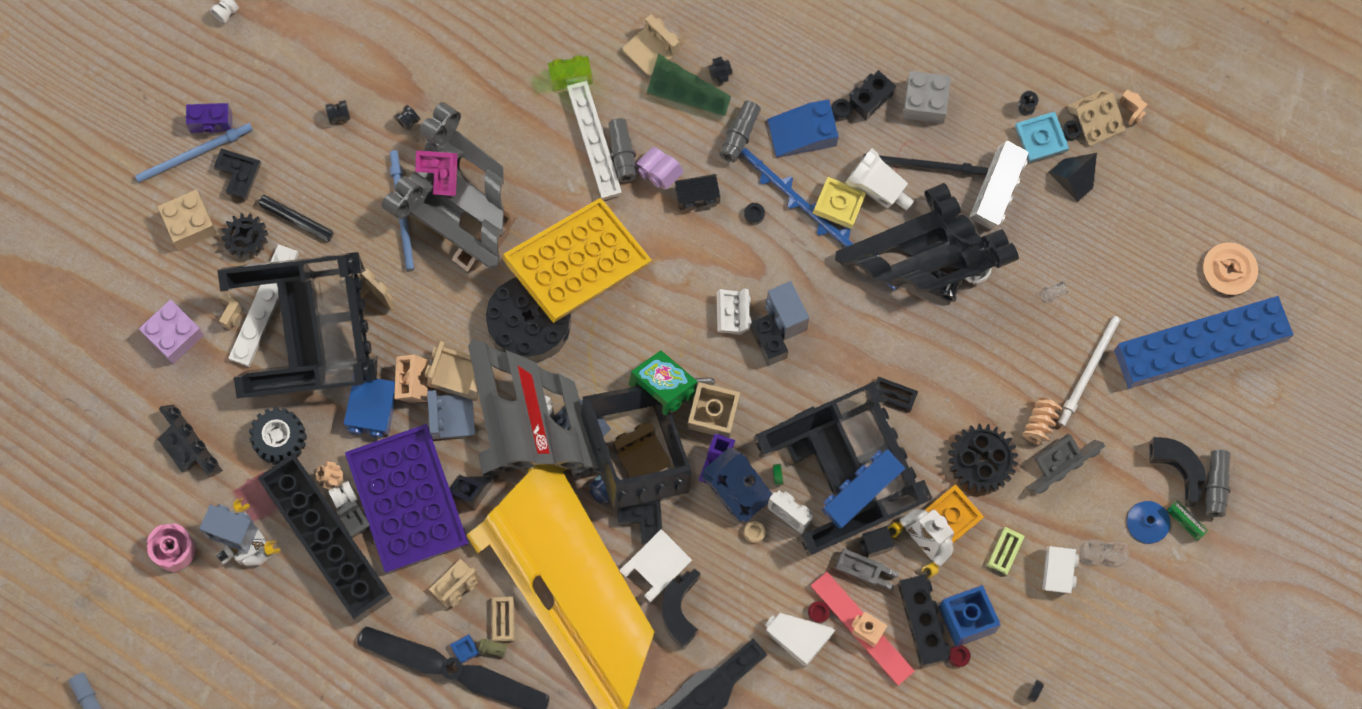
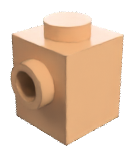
(868, 628)

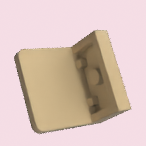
(649, 42)
(377, 289)

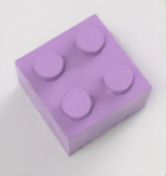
(171, 331)

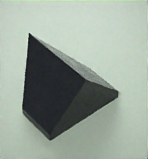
(1076, 174)
(472, 489)

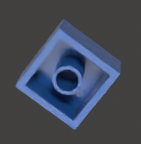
(969, 616)

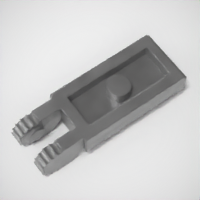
(864, 569)

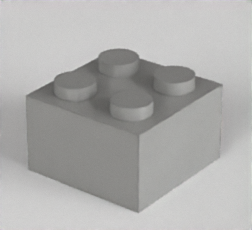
(926, 97)

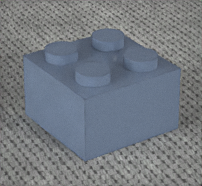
(787, 310)
(229, 528)

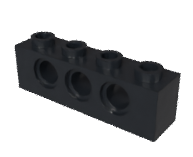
(926, 655)

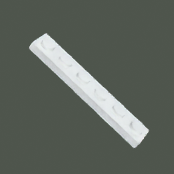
(594, 140)
(259, 315)

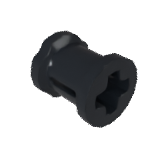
(1025, 97)

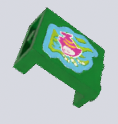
(664, 381)

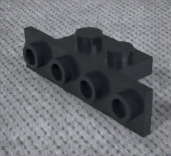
(184, 445)

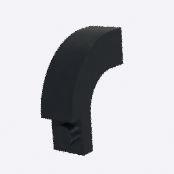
(1185, 460)
(675, 622)

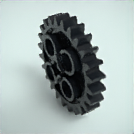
(994, 444)

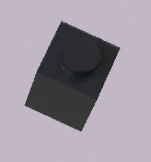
(876, 542)

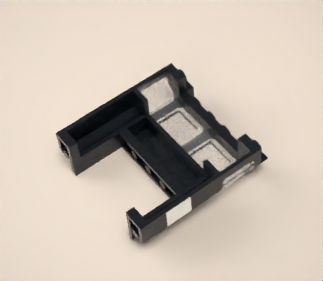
(320, 324)
(843, 440)

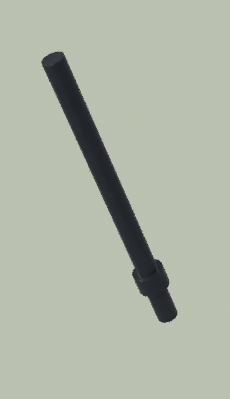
(965, 168)

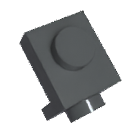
(353, 518)

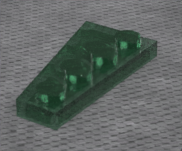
(680, 86)

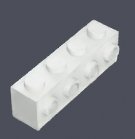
(998, 185)

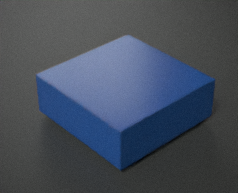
(465, 649)

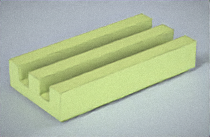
(997, 567)

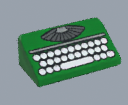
(1187, 520)

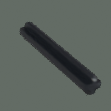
(296, 218)

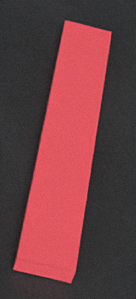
(846, 611)

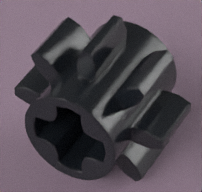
(720, 69)

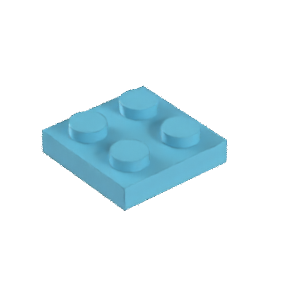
(1042, 137)

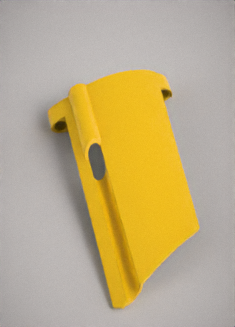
(594, 614)

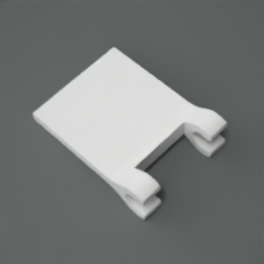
(658, 563)

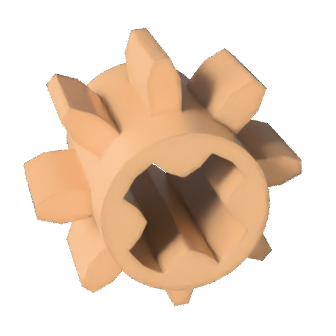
(329, 475)

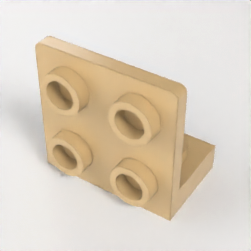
(1098, 116)
(455, 584)

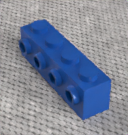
(863, 488)

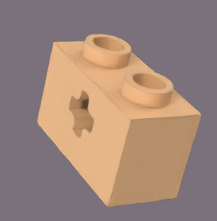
(410, 379)

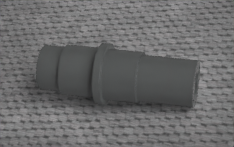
(740, 131)
(622, 150)
(1218, 484)

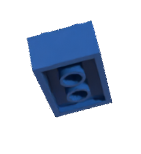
(803, 129)

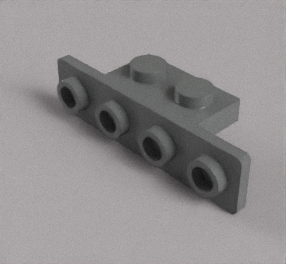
(1061, 459)

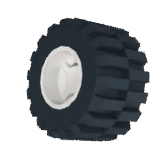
(277, 435)

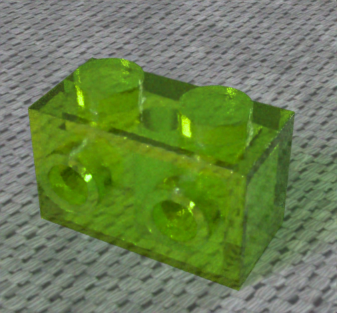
(569, 72)

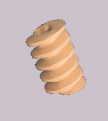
(1041, 419)

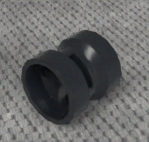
(337, 112)

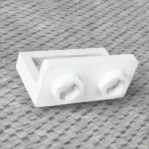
(733, 311)

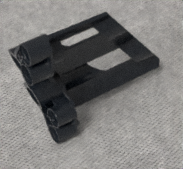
(934, 242)

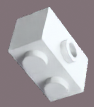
(1060, 569)

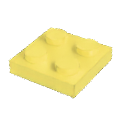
(839, 202)

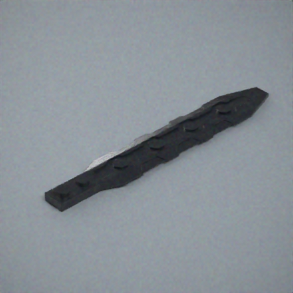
(714, 686)

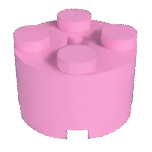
(173, 535)

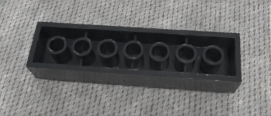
(325, 538)

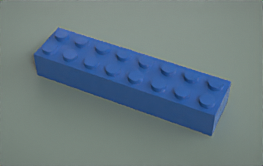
(1203, 342)

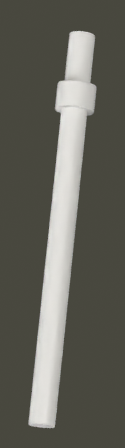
(1071, 405)

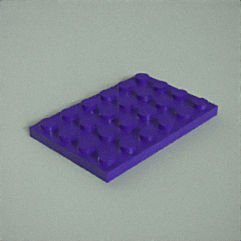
(406, 498)

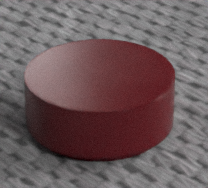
(818, 612)
(959, 656)

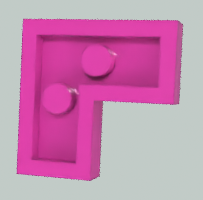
(444, 169)

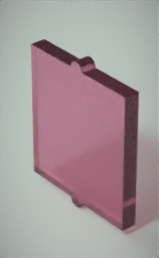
(257, 497)

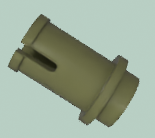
(492, 647)

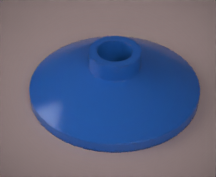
(1141, 529)

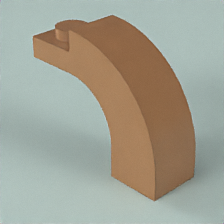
(470, 263)

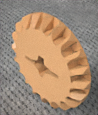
(1243, 264)

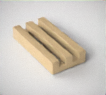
(503, 638)

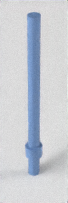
(231, 135)
(396, 172)

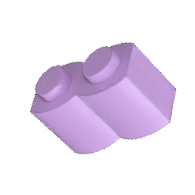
(659, 168)

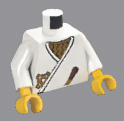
(930, 533)
(259, 551)

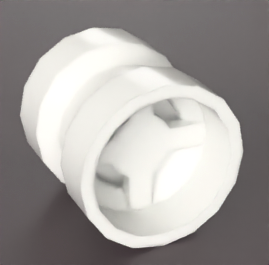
(224, 10)
(342, 494)

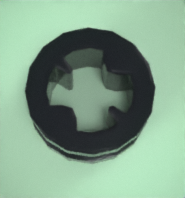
(1069, 124)

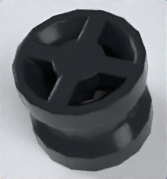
(407, 117)

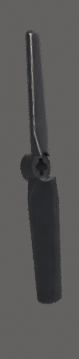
(474, 677)

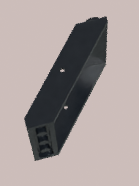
(642, 487)

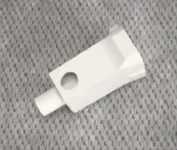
(879, 181)

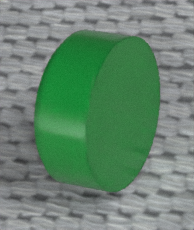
(778, 474)

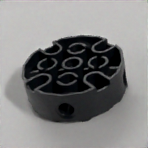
(510, 331)

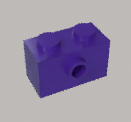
(208, 117)

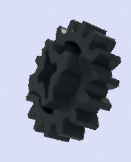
(236, 240)

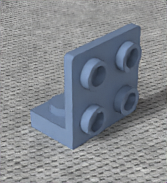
(450, 416)

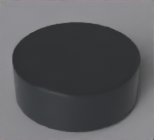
(841, 109)
(754, 213)
(1035, 691)

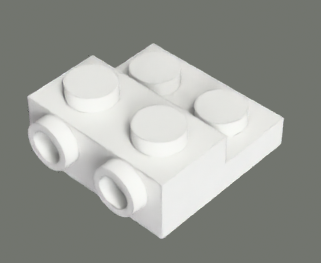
(784, 507)

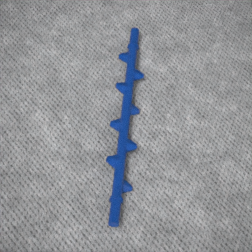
(796, 200)

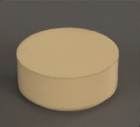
(754, 532)

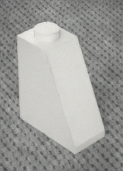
(798, 636)

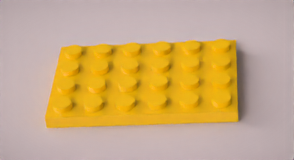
(576, 259)

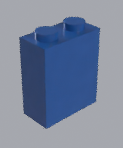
(371, 408)

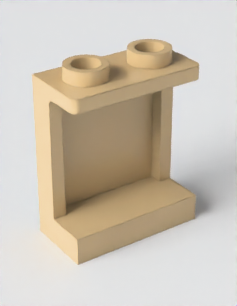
(452, 373)

